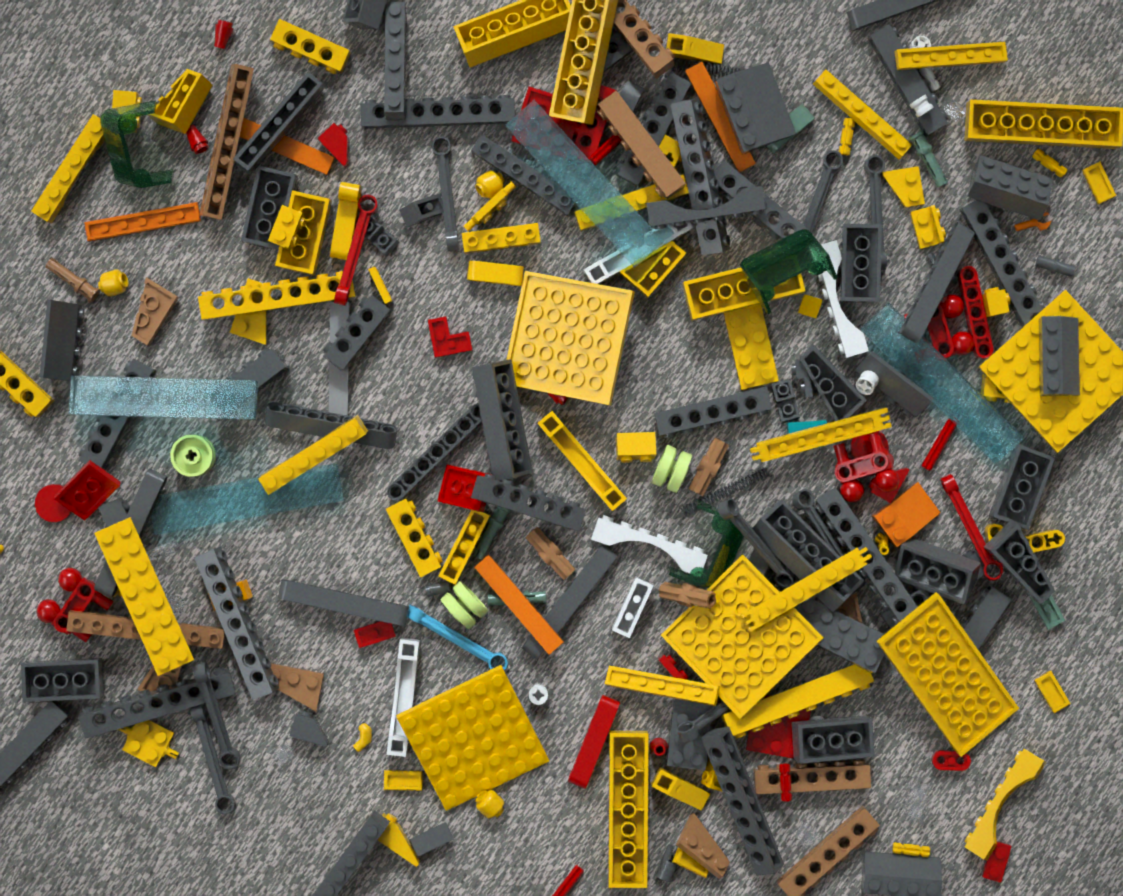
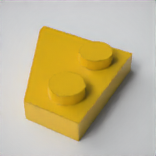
(906, 185)

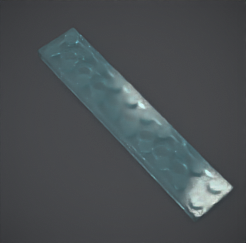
(584, 183)
(943, 383)
(163, 397)
(244, 500)

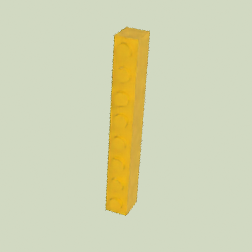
(799, 698)

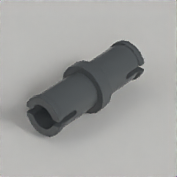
(1055, 266)

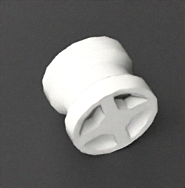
(922, 42)
(921, 106)
(862, 383)
(540, 692)

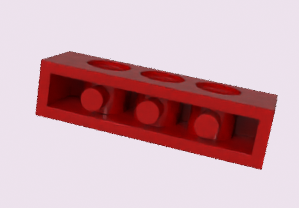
(594, 134)

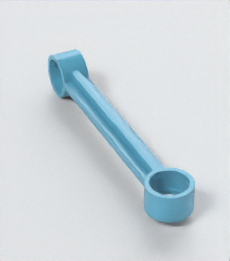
(422, 618)

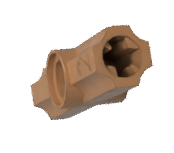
(708, 466)
(550, 553)
(687, 595)

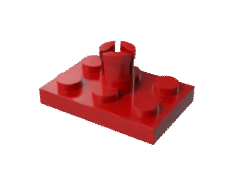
(458, 488)
(87, 490)

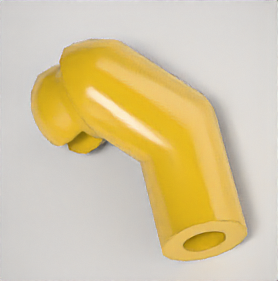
(883, 543)
(365, 737)

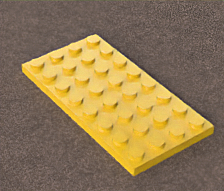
(948, 674)

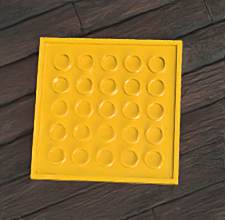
(569, 337)
(1017, 375)
(724, 650)
(473, 737)

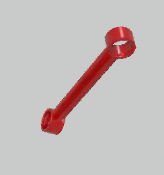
(343, 289)
(952, 490)

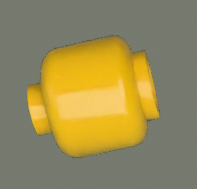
(489, 184)
(113, 283)
(490, 804)

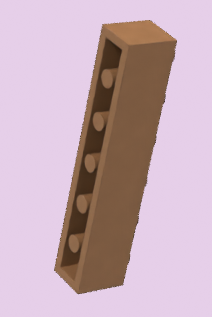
(641, 145)

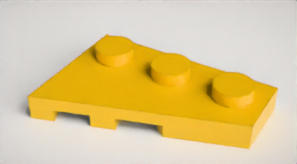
(252, 324)

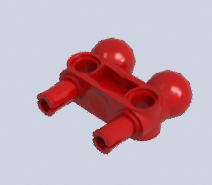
(961, 342)
(861, 467)
(71, 581)

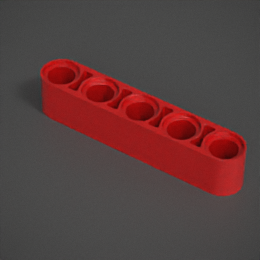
(978, 303)
(593, 741)

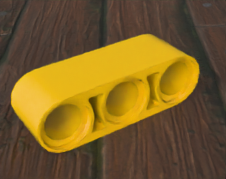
(495, 273)

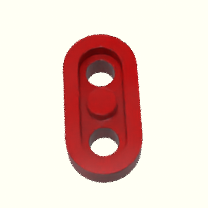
(950, 760)

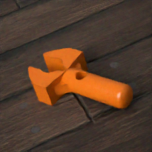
(1031, 223)

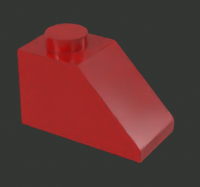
(336, 142)
(888, 496)

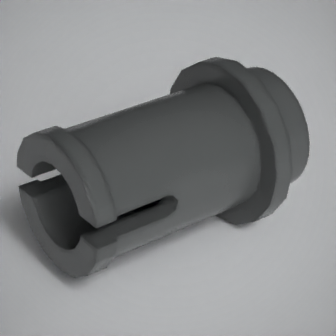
(437, 588)

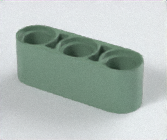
(800, 118)

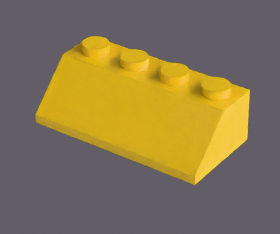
(306, 253)

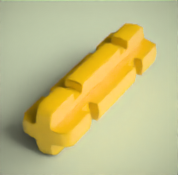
(846, 136)
(1049, 163)
(909, 849)

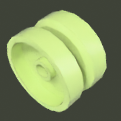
(182, 451)
(673, 469)
(461, 607)

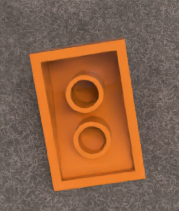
(906, 514)

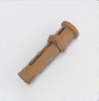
(79, 284)

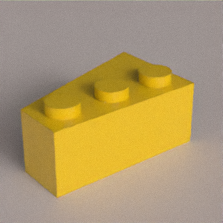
(182, 102)
(654, 268)

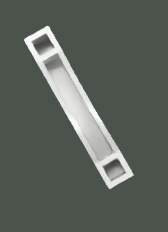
(616, 261)
(851, 339)
(611, 533)
(403, 694)

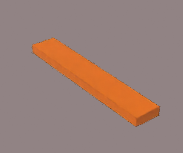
(715, 110)
(293, 149)
(142, 221)
(519, 604)

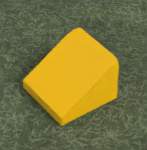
(810, 306)

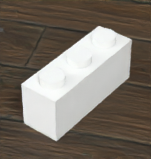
(632, 607)

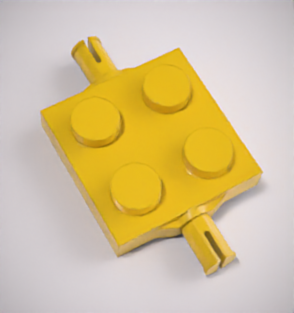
(486, 211)
(148, 742)

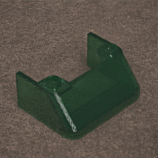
(117, 123)
(782, 262)
(723, 556)

